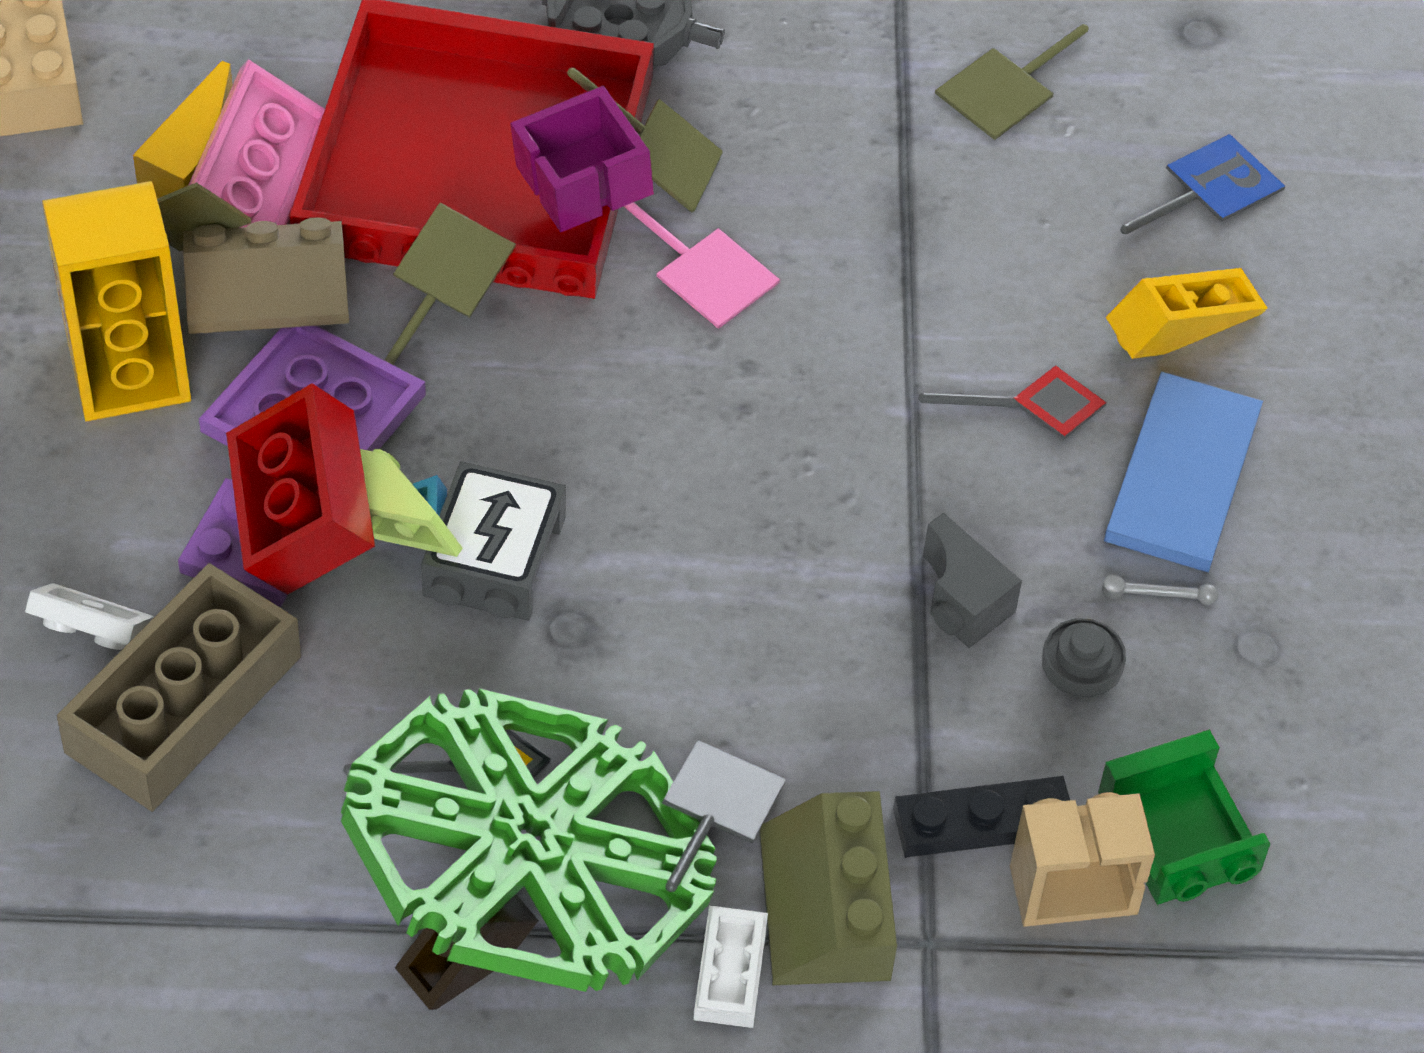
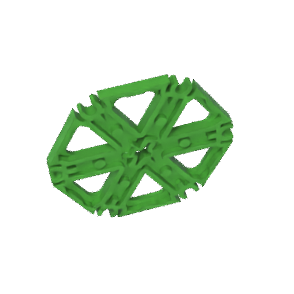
(502, 860)

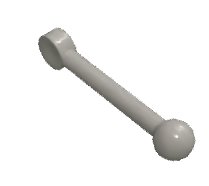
(1115, 587)

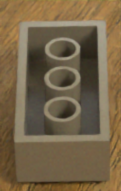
(179, 686)

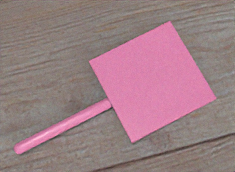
(712, 275)

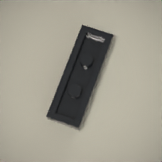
(969, 815)

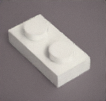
(72, 610)

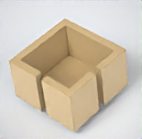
(1081, 859)

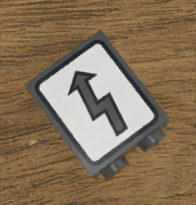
(503, 531)

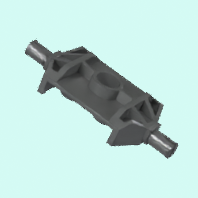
(654, 21)

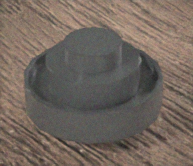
(1083, 657)

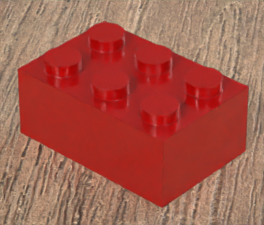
(299, 489)

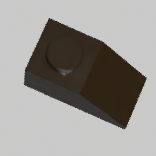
(441, 980)

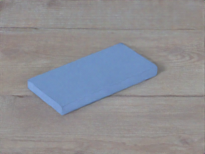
(1183, 472)

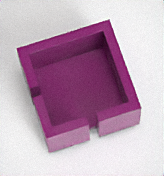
(582, 158)

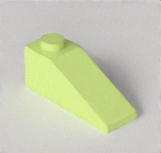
(399, 510)

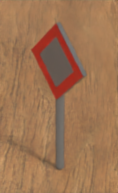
(1052, 400)

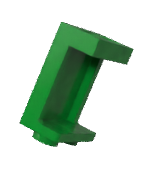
(1189, 817)

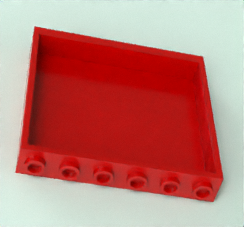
(427, 122)

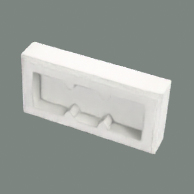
(730, 966)

